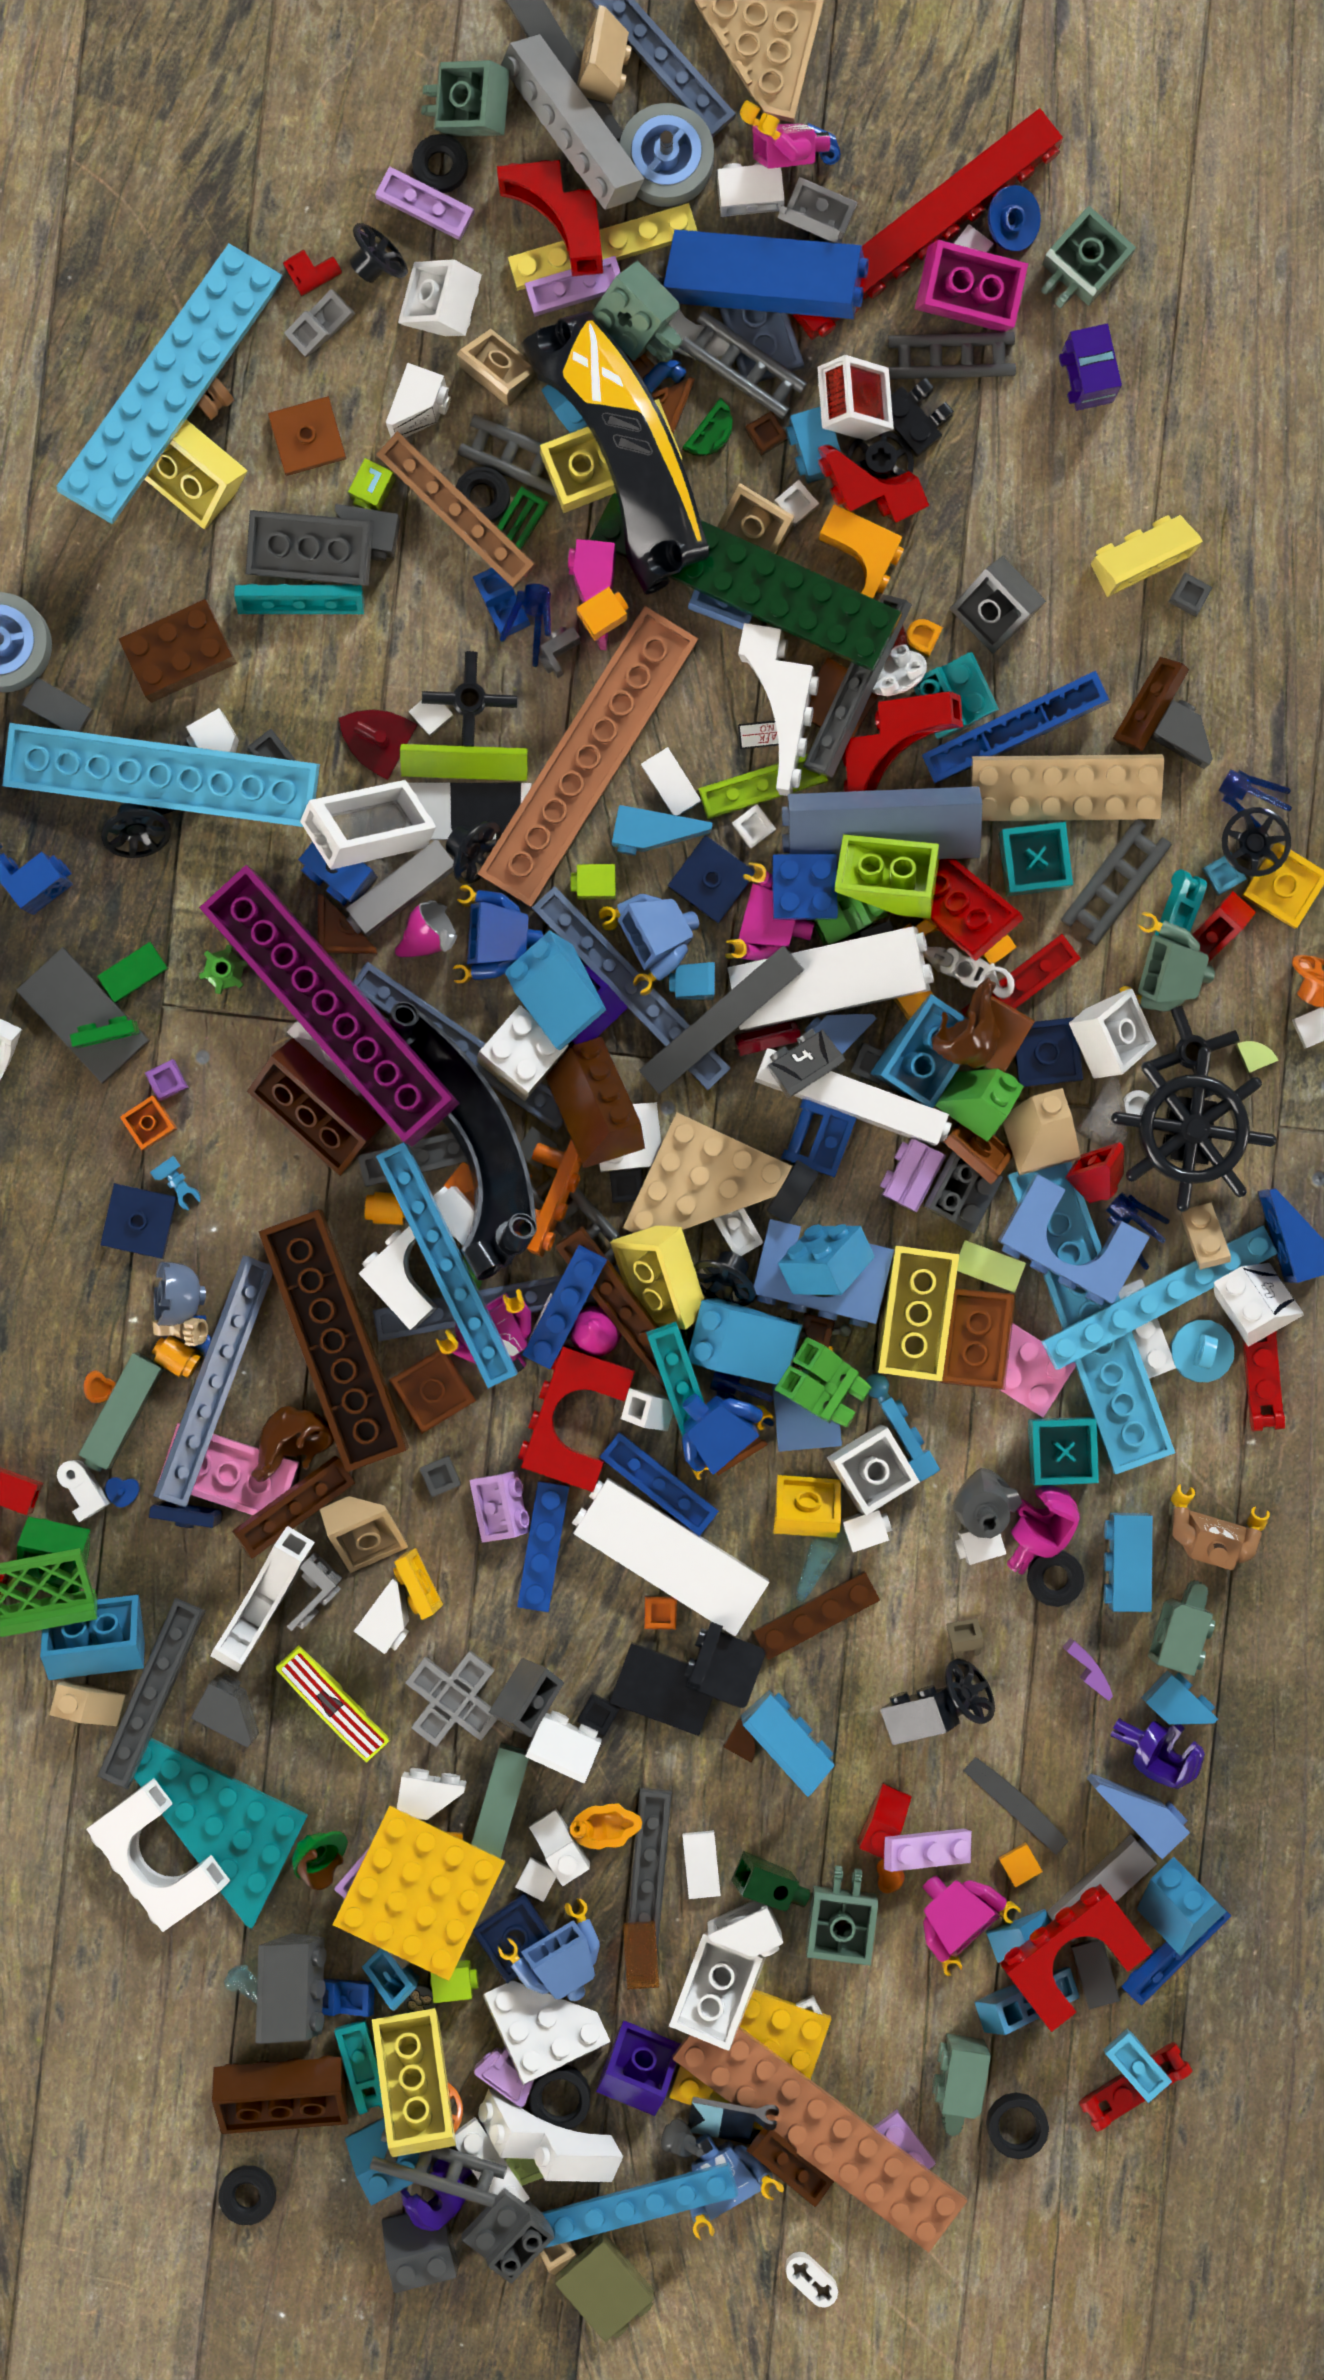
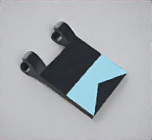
(729, 2120)

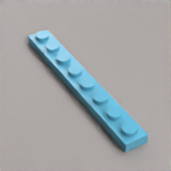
(1153, 1300)

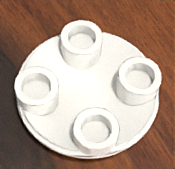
(901, 672)

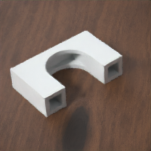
(390, 1272)
(162, 1896)

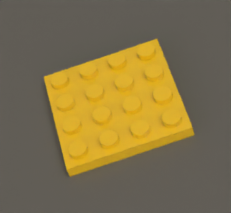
(419, 1893)
(781, 2026)

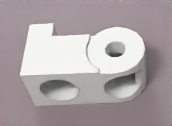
(83, 1487)

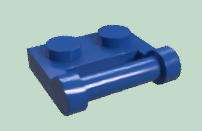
(829, 1140)

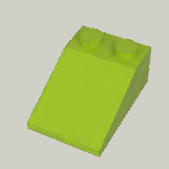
(889, 874)

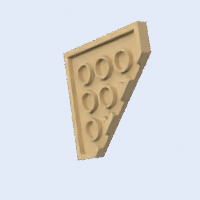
(767, 46)
(702, 1178)

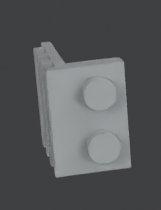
(818, 210)

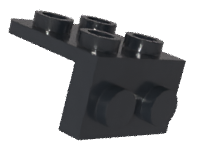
(724, 1666)

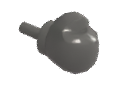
(679, 2139)

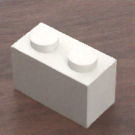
(749, 189)

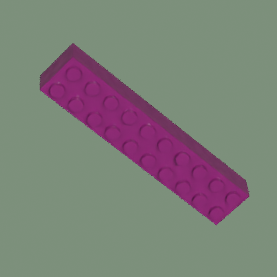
(329, 1006)

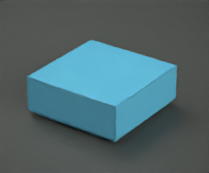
(1222, 875)

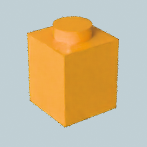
(603, 612)

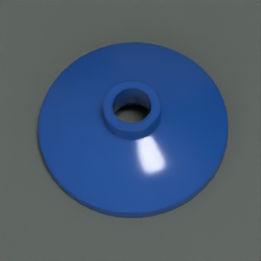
(1023, 218)

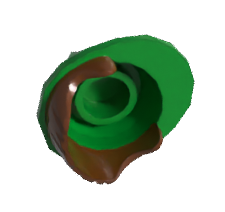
(318, 1858)

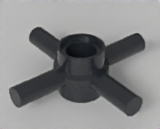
(469, 686)
(1187, 1037)

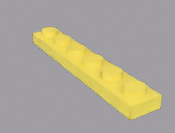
(617, 240)

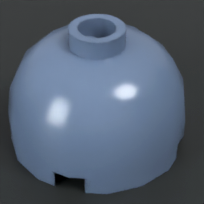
(177, 1294)

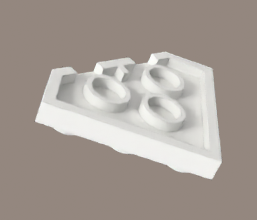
(542, 2030)

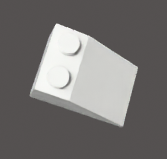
(716, 1993)

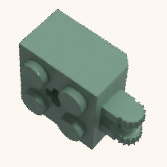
(469, 98)
(1081, 275)
(638, 314)
(1183, 1631)
(836, 1904)
(961, 2080)

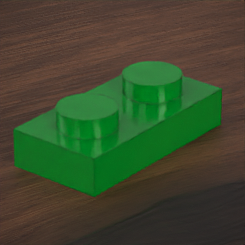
(90, 1035)

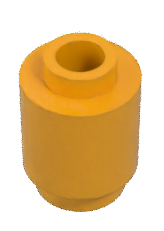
(383, 1209)
(176, 1356)

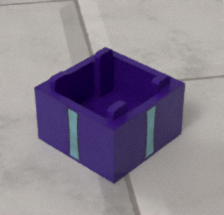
(1091, 367)

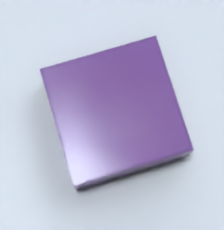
(166, 1080)

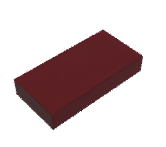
(767, 1037)

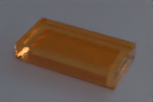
(641, 1955)

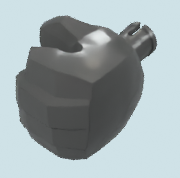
(985, 1503)

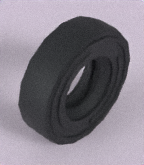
(440, 144)
(491, 478)
(1055, 1597)
(247, 2175)

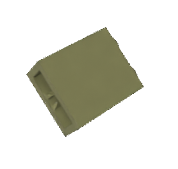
(605, 2288)

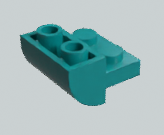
(965, 679)

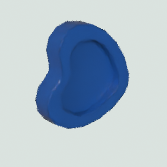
(121, 1491)

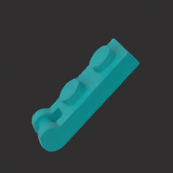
(1183, 910)
(360, 2063)

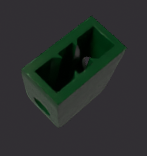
(768, 1883)

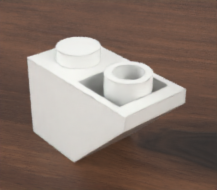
(213, 733)
(426, 1794)

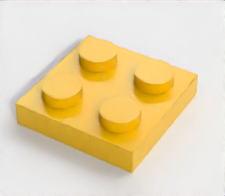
(1287, 890)
(422, 1592)

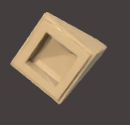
(557, 2257)

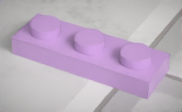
(424, 203)
(564, 290)
(927, 1849)

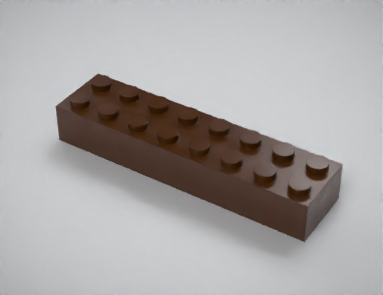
(334, 1340)

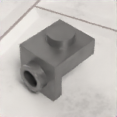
(559, 643)

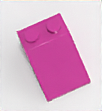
(593, 571)

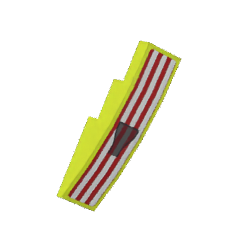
(332, 1703)

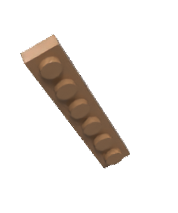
(456, 509)

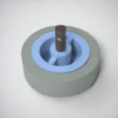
(670, 151)
(23, 643)

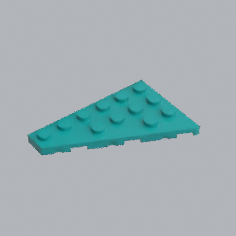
(225, 1819)

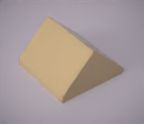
(496, 366)
(756, 519)

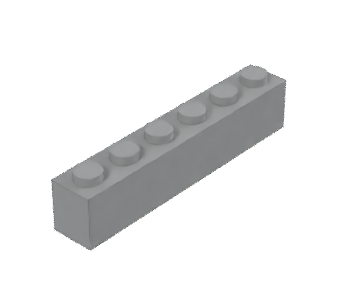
(572, 122)

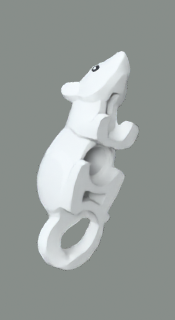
(968, 970)

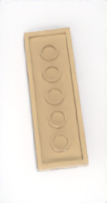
(1069, 787)

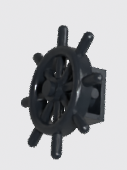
(1192, 1129)

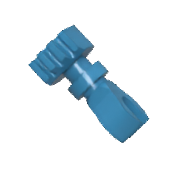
(176, 1180)

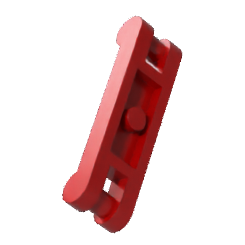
(1263, 1383)
(1122, 2094)

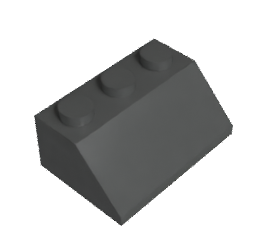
(290, 1989)

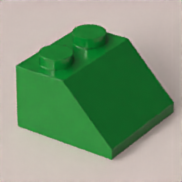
(49, 1537)

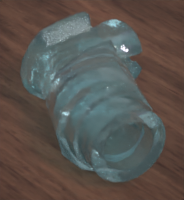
(244, 1980)

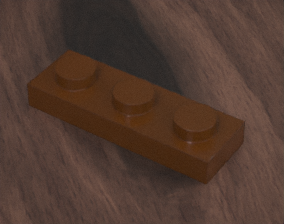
(1151, 704)
(789, 2166)

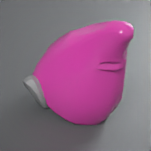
(427, 931)
(593, 1332)

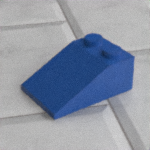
(1297, 1243)

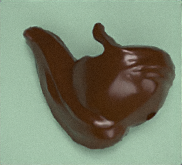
(972, 1039)
(291, 1434)

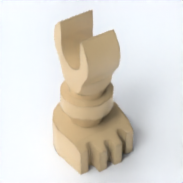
(193, 1331)

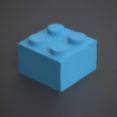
(826, 1260)

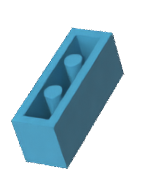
(1129, 1562)

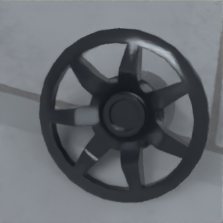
(372, 258)
(881, 456)
(135, 826)
(1255, 842)
(470, 847)
(728, 1275)
(965, 1694)

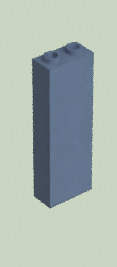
(919, 815)

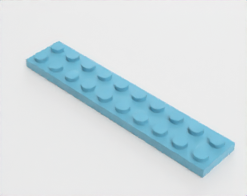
(169, 384)
(159, 774)
(1114, 1373)

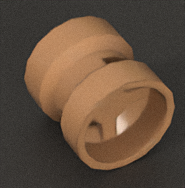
(220, 397)

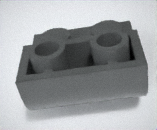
(961, 1194)
(509, 2235)

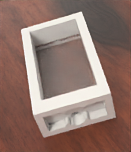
(367, 824)

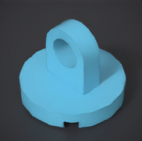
(1202, 1350)

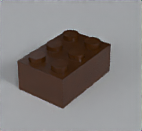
(177, 651)

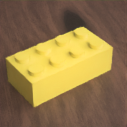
(579, 467)
(917, 1313)
(413, 2082)

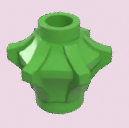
(233, 974)

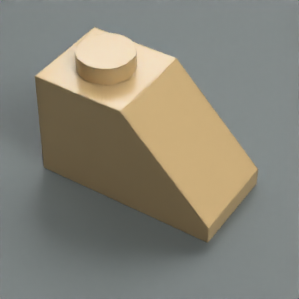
(86, 1704)

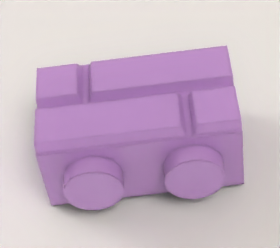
(912, 1175)

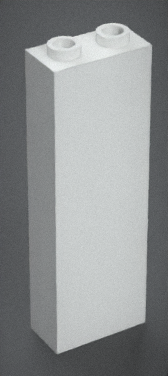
(845, 977)
(869, 1105)
(670, 1555)

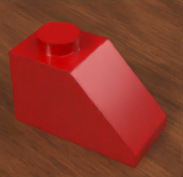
(1223, 925)
(1098, 1173)
(884, 1819)

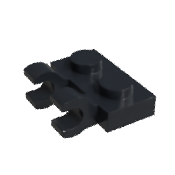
(910, 420)

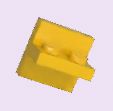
(807, 1506)

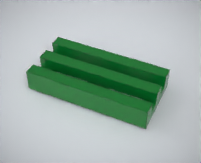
(526, 510)

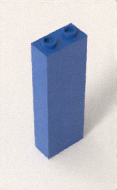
(766, 274)

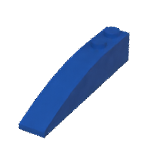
(1018, 726)

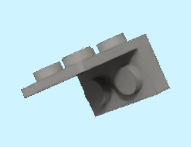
(317, 1573)

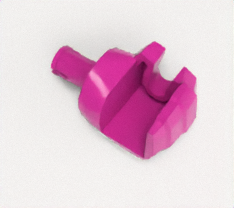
(1043, 1530)

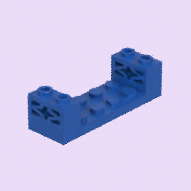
(35, 882)

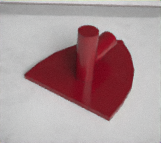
(376, 738)

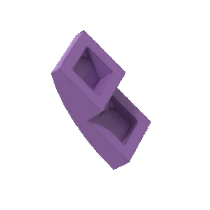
(1092, 1675)

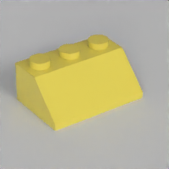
(196, 475)
(1145, 554)
(660, 1274)

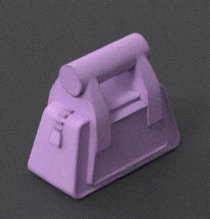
(500, 2073)

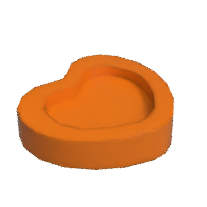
(97, 1387)
(889, 1881)

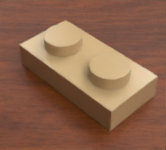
(1205, 1236)

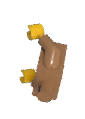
(1214, 1539)

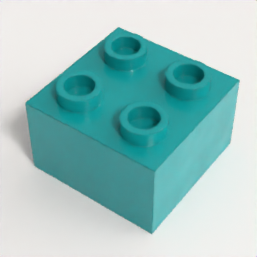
(1035, 859)
(1063, 1451)

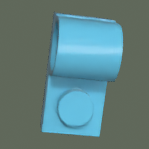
(1137, 2065)

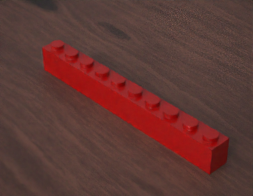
(948, 207)

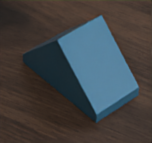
(1015, 1934)
(390, 1979)

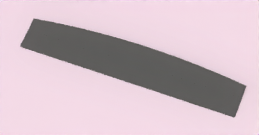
(1016, 1805)

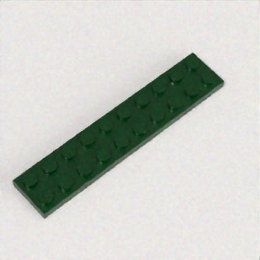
(778, 593)

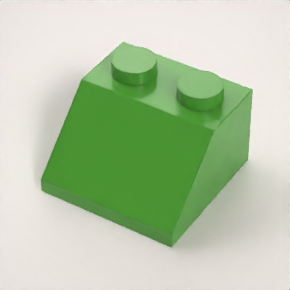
(980, 1099)

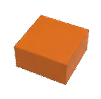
(148, 1122)

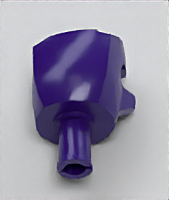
(1156, 1753)
(438, 2210)

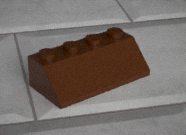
(595, 1104)
(316, 1106)
(280, 2095)

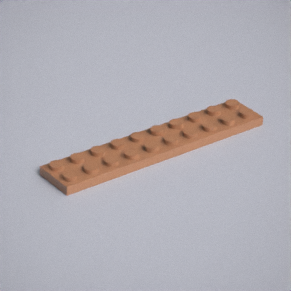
(588, 757)
(828, 2135)

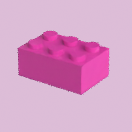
(971, 286)

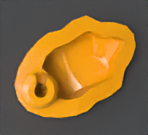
(604, 1826)

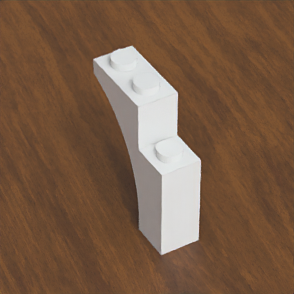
(263, 1599)
(556, 2150)

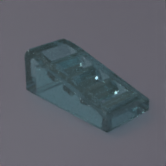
(817, 1559)

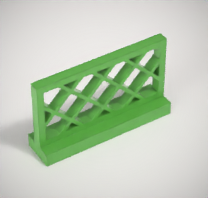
(48, 1612)

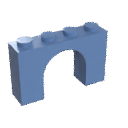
(1099, 1277)
(859, 1301)

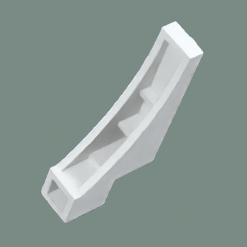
(789, 692)

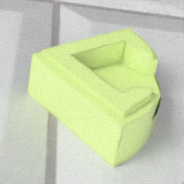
(1255, 1055)

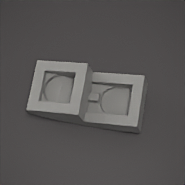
(319, 323)

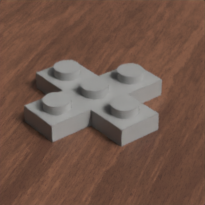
(452, 1698)

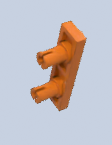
(555, 1204)

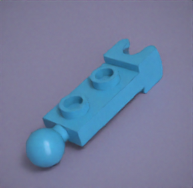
(920, 1460)

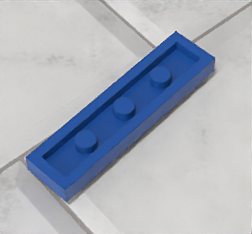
(564, 1307)
(659, 1483)
(543, 1546)
(1163, 1964)

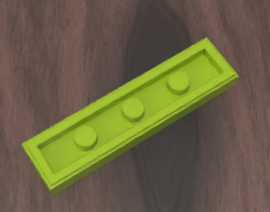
(464, 762)
(751, 789)

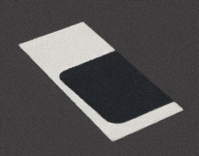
(469, 804)

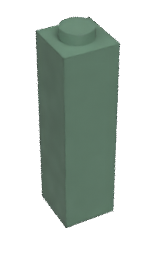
(121, 1412)
(500, 1799)

